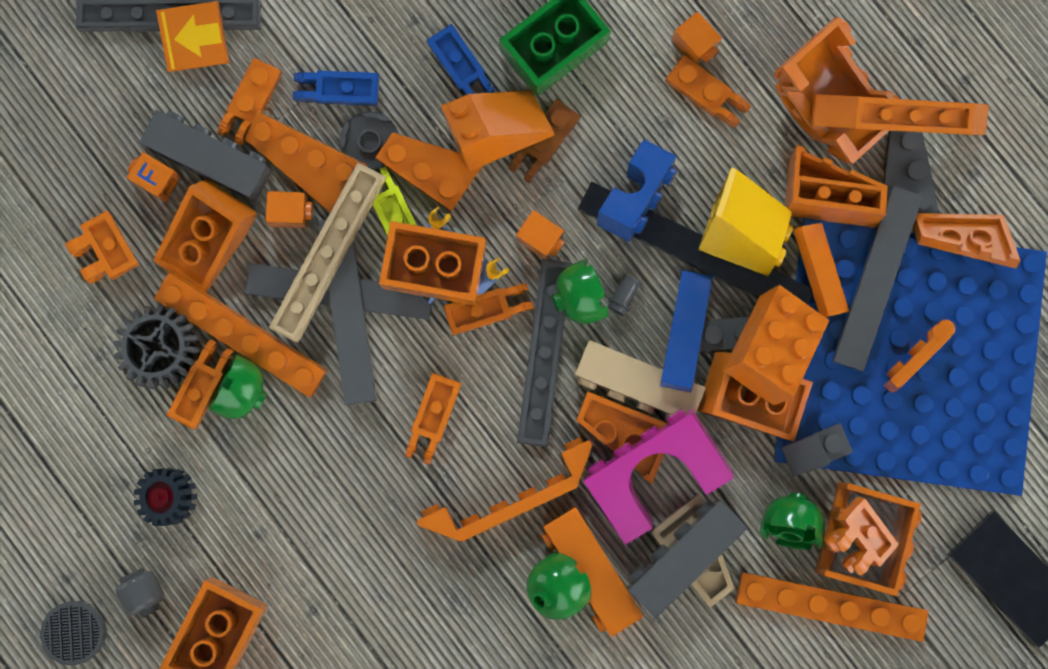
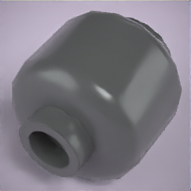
(139, 593)

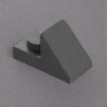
(816, 450)

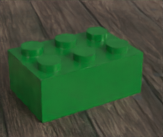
(553, 42)

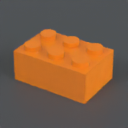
(433, 263)
(776, 345)
(215, 628)

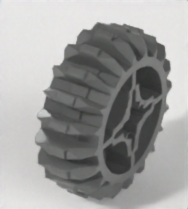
(151, 357)

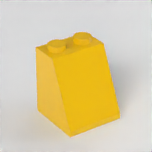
(747, 225)

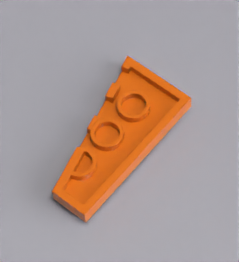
(305, 160)

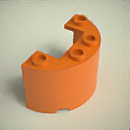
(827, 69)

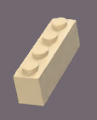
(633, 380)

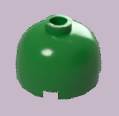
(580, 294)
(239, 390)
(793, 521)
(558, 587)

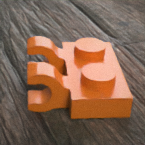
(108, 244)
(869, 534)

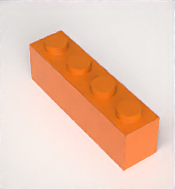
(609, 596)

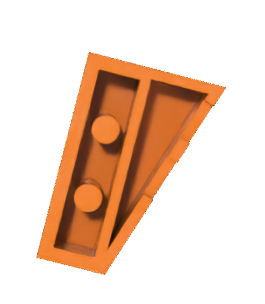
(831, 193)

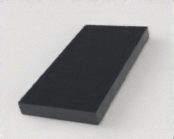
(1007, 575)

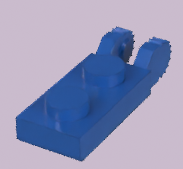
(458, 60)
(339, 88)

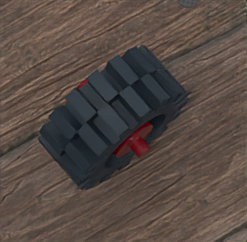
(165, 496)

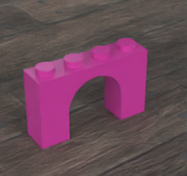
(682, 438)

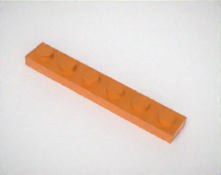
(241, 334)
(831, 606)

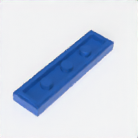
(686, 331)

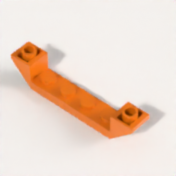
(899, 114)
(441, 520)

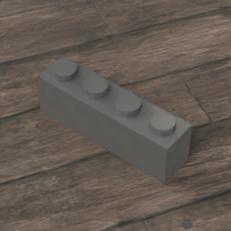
(205, 155)
(686, 557)

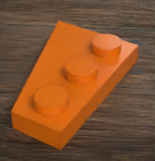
(428, 167)
(969, 235)
(617, 425)

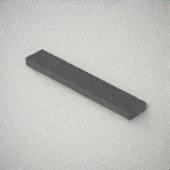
(142, 15)
(877, 279)
(276, 281)
(351, 331)
(542, 359)

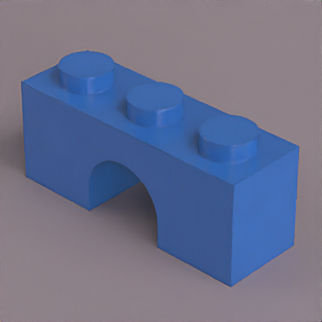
(626, 212)

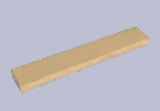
(327, 252)

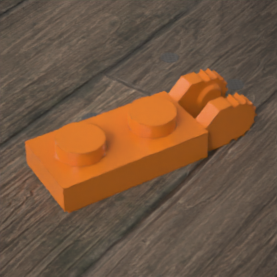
(706, 91)
(249, 98)
(489, 309)
(920, 353)
(199, 387)
(433, 414)

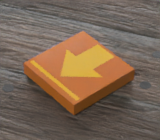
(193, 36)

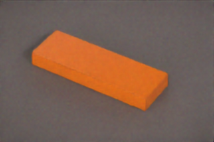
(821, 270)

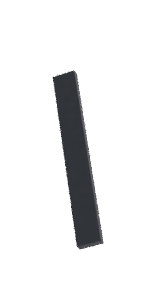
(684, 245)

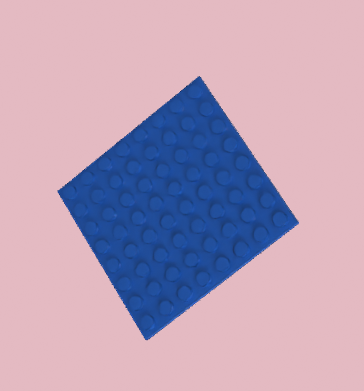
(969, 404)

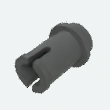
(624, 294)

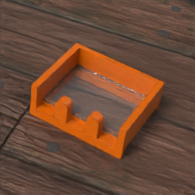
(899, 517)

